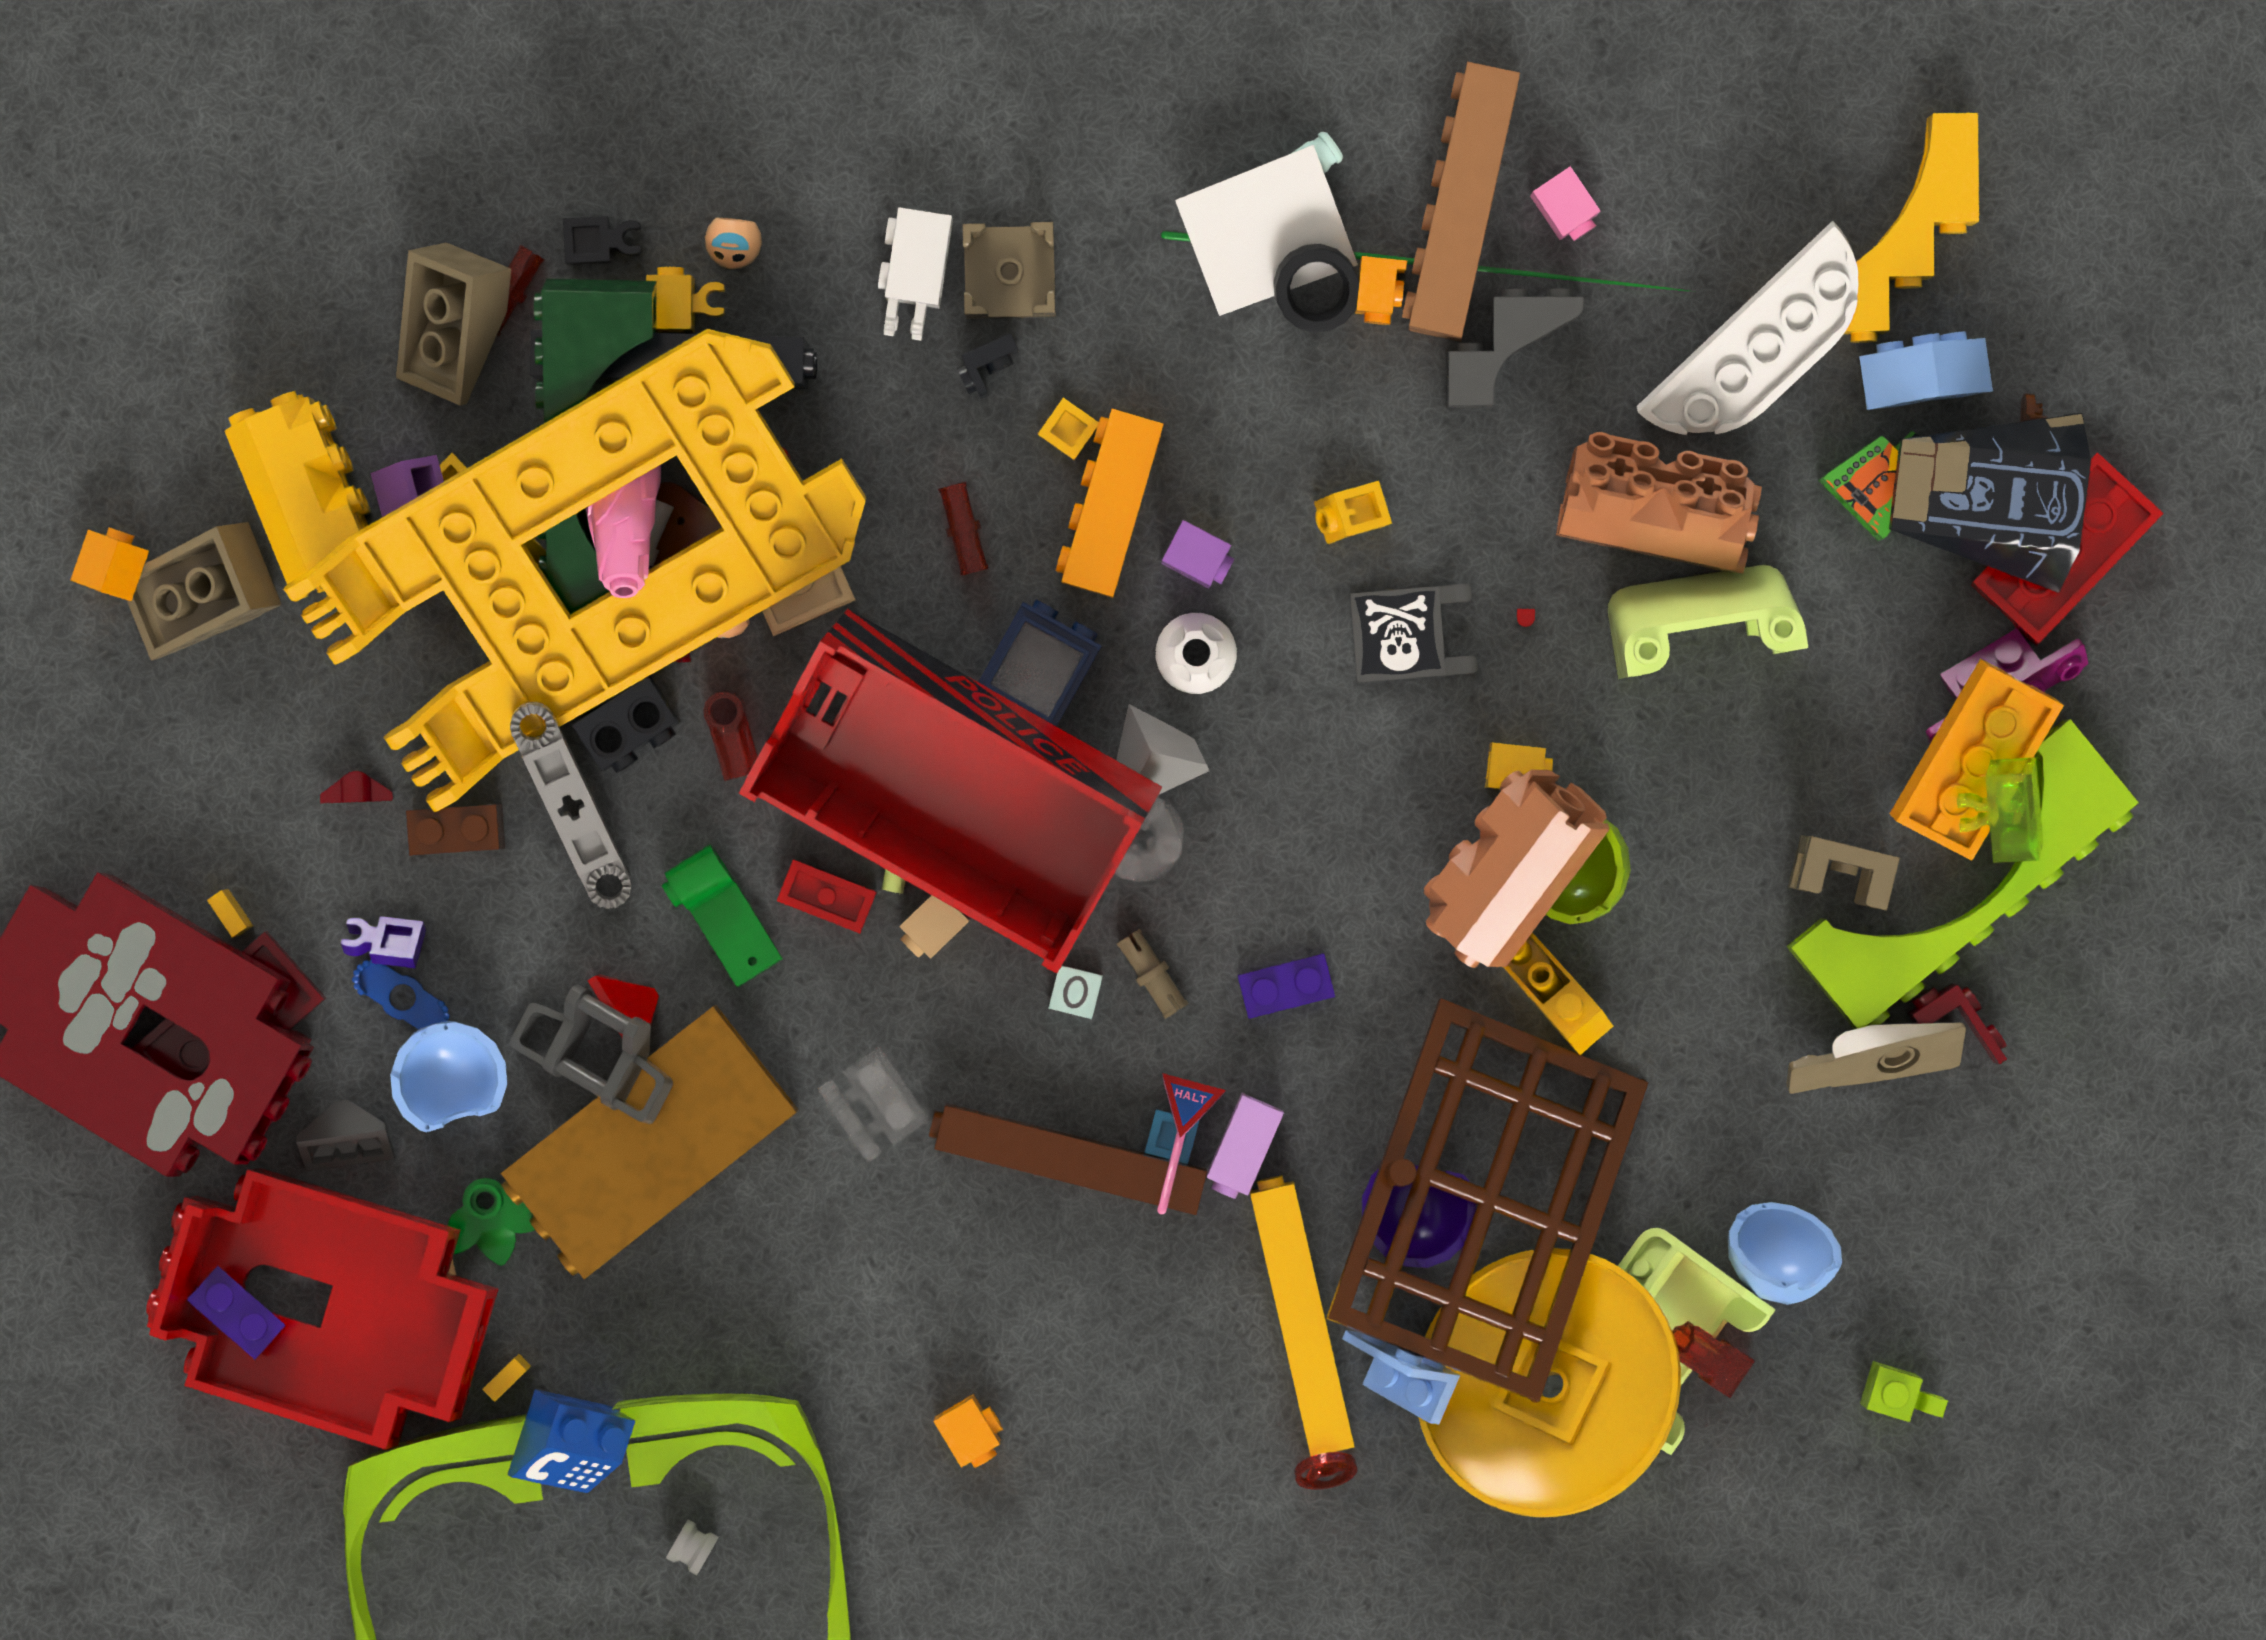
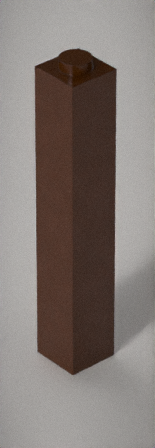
(1065, 1157)

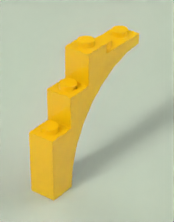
(1942, 197)

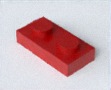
(826, 896)

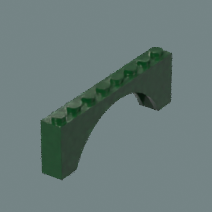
(583, 333)

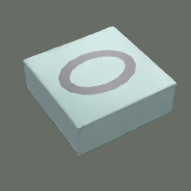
(1075, 992)

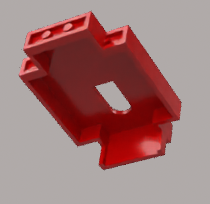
(394, 1323)

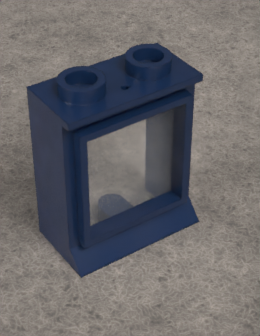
(1041, 661)

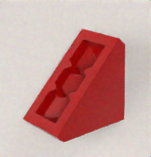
(626, 997)

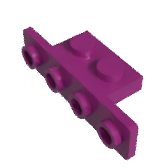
(2020, 661)

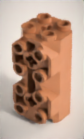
(1674, 511)
(1512, 876)

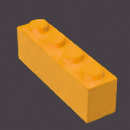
(1111, 502)

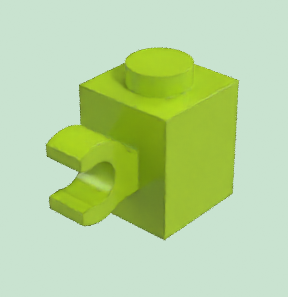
(1898, 1393)

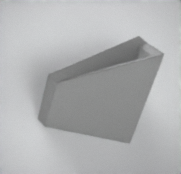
(1159, 750)

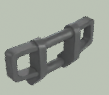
(576, 1019)

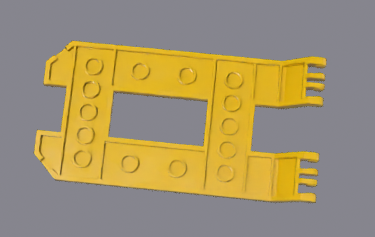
(474, 528)

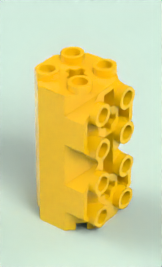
(297, 480)

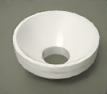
(1196, 678)

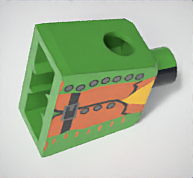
(1867, 484)

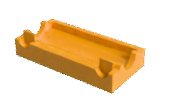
(1987, 722)

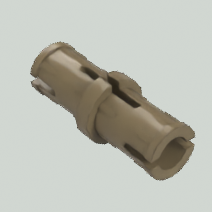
(1152, 973)

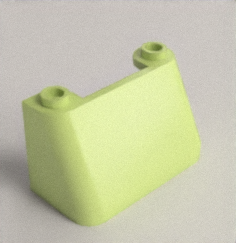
(1647, 612)

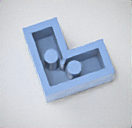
(1927, 371)

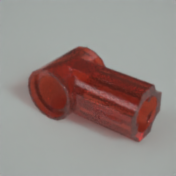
(731, 740)
(1712, 1359)

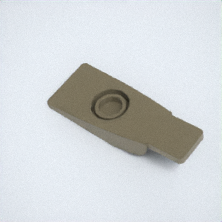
(1880, 1055)

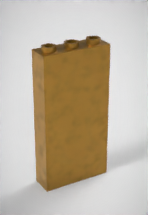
(614, 1177)

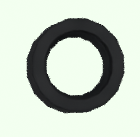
(1284, 276)

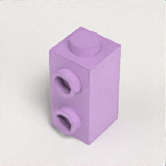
(1243, 1146)

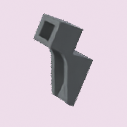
(1514, 326)

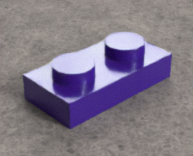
(1286, 986)
(236, 1312)

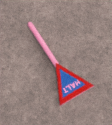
(1188, 1104)

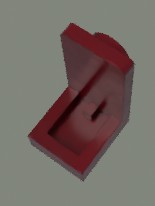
(1933, 1005)

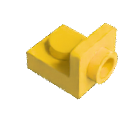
(1352, 512)

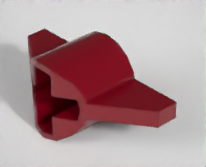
(355, 787)

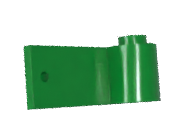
(722, 914)

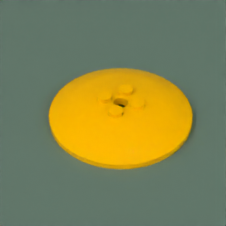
(1602, 1426)

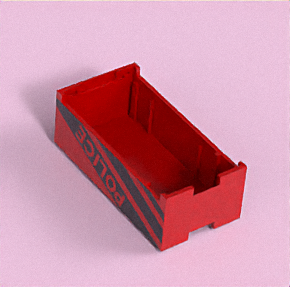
(952, 787)

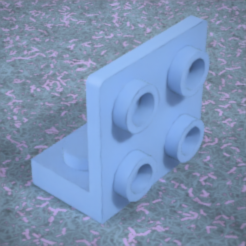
(1406, 1378)

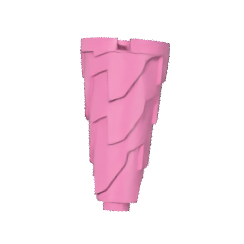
(622, 534)

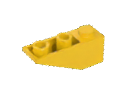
(1558, 995)

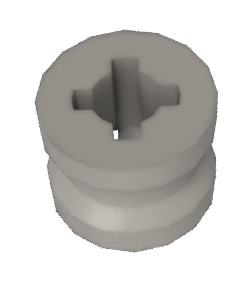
(692, 1547)

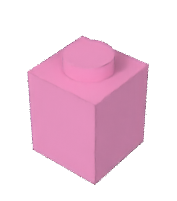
(1566, 205)

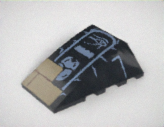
(1998, 495)

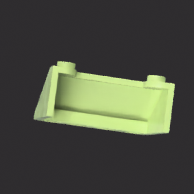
(1691, 1291)

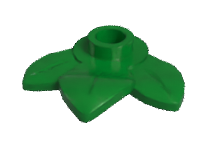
(493, 1227)

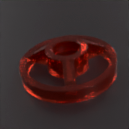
(1323, 1466)

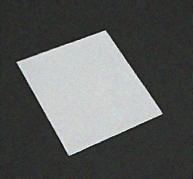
(1255, 221)

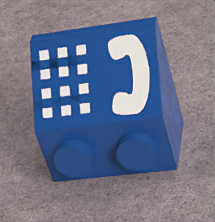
(570, 1442)

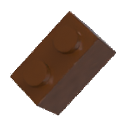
(455, 829)

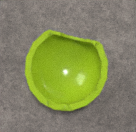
(1597, 883)

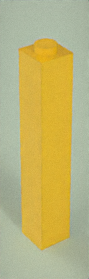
(1301, 1316)

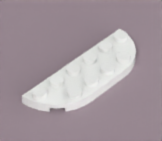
(1763, 343)

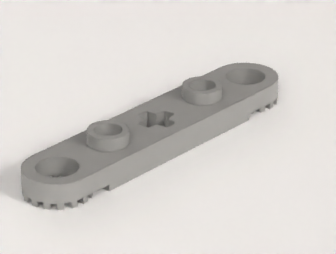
(557, 776)

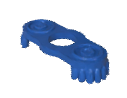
(379, 980)

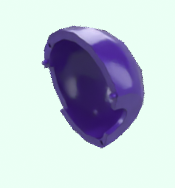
(1439, 1228)

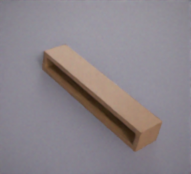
(1463, 201)

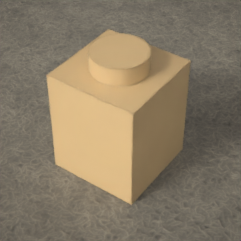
(932, 927)

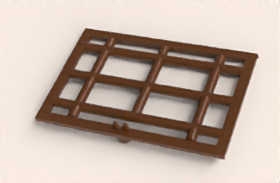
(1402, 1172)

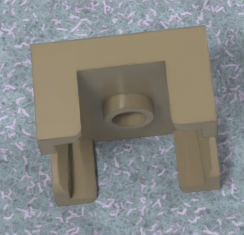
(1009, 271)
(1875, 878)

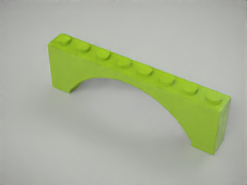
(1872, 972)

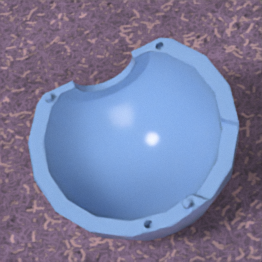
(447, 1075)
(1782, 1252)

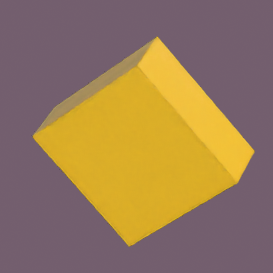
(1068, 429)
(230, 913)
(506, 1377)

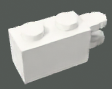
(916, 265)

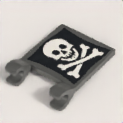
(1402, 633)

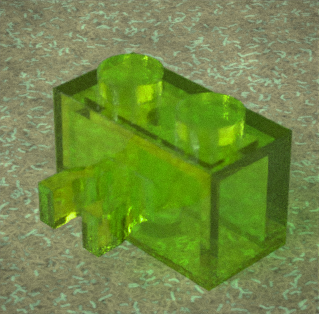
(2012, 809)

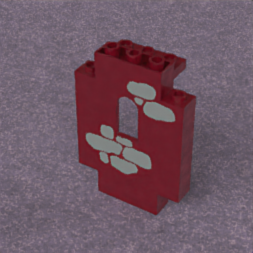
(76, 989)

